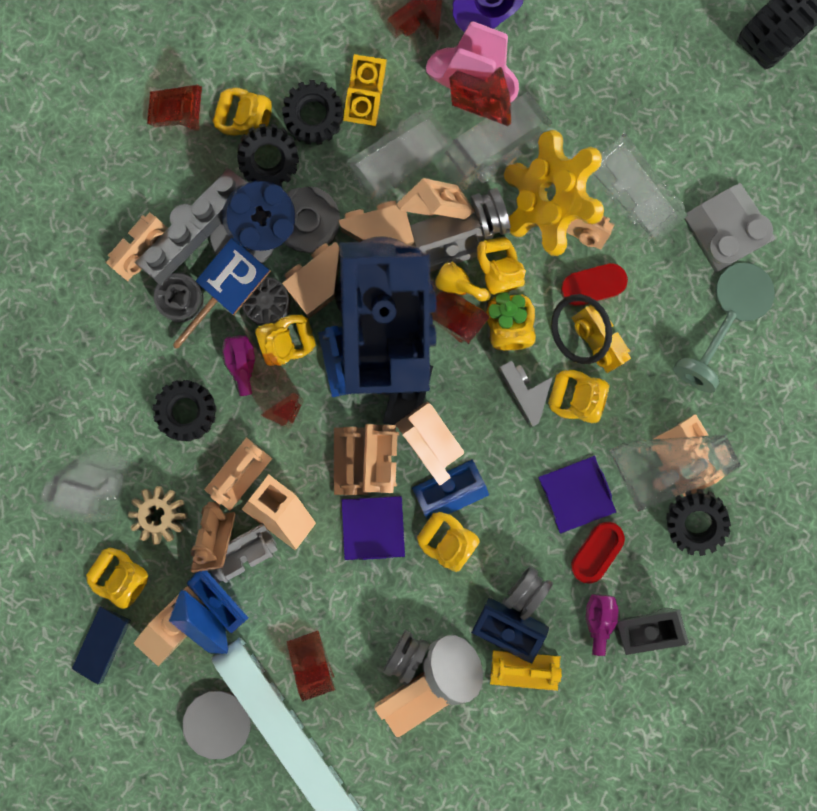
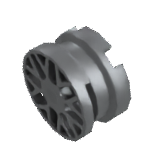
(492, 211)
(179, 298)
(267, 302)
(527, 593)
(406, 657)

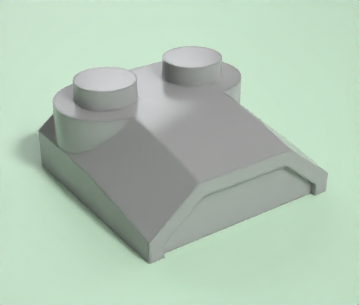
(729, 227)

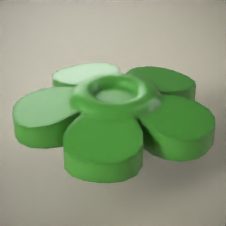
(508, 310)

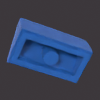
(457, 492)
(217, 600)
(199, 624)

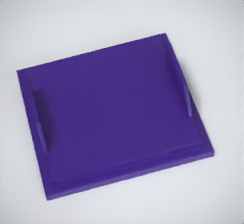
(577, 494)
(373, 528)

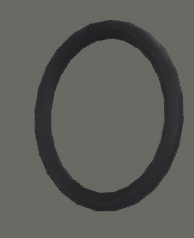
(608, 329)

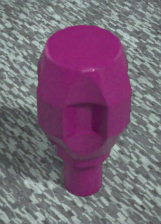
(239, 360)
(601, 620)

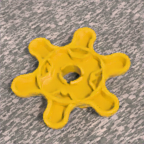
(570, 198)

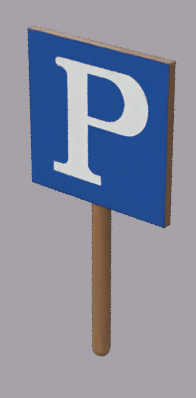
(230, 280)

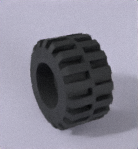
(778, 30)

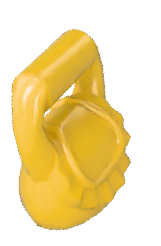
(251, 111)
(501, 274)
(455, 280)
(516, 337)
(277, 343)
(587, 400)
(454, 547)
(124, 583)

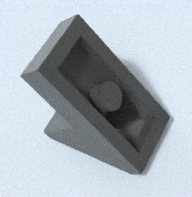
(653, 631)

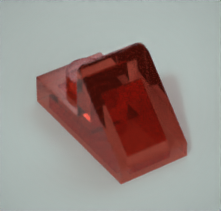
(407, 18)
(482, 97)
(176, 107)
(458, 316)
(310, 666)

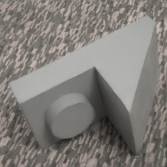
(529, 401)

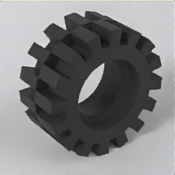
(312, 93)
(263, 136)
(164, 408)
(698, 541)

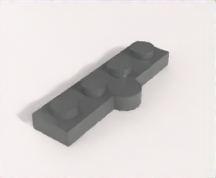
(189, 229)

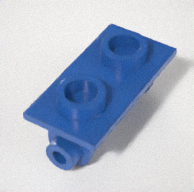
(332, 350)

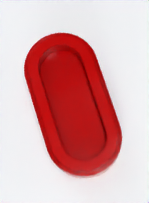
(596, 282)
(597, 552)

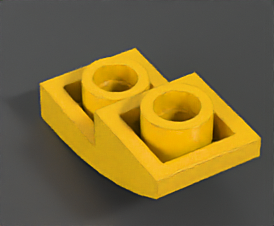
(365, 90)

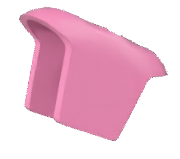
(477, 54)

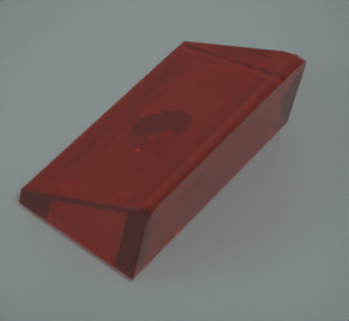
(285, 411)

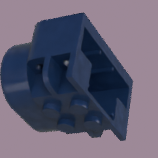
(386, 316)

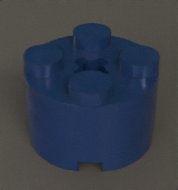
(276, 225)

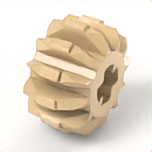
(168, 519)

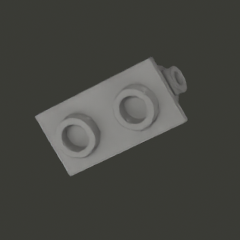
(251, 547)

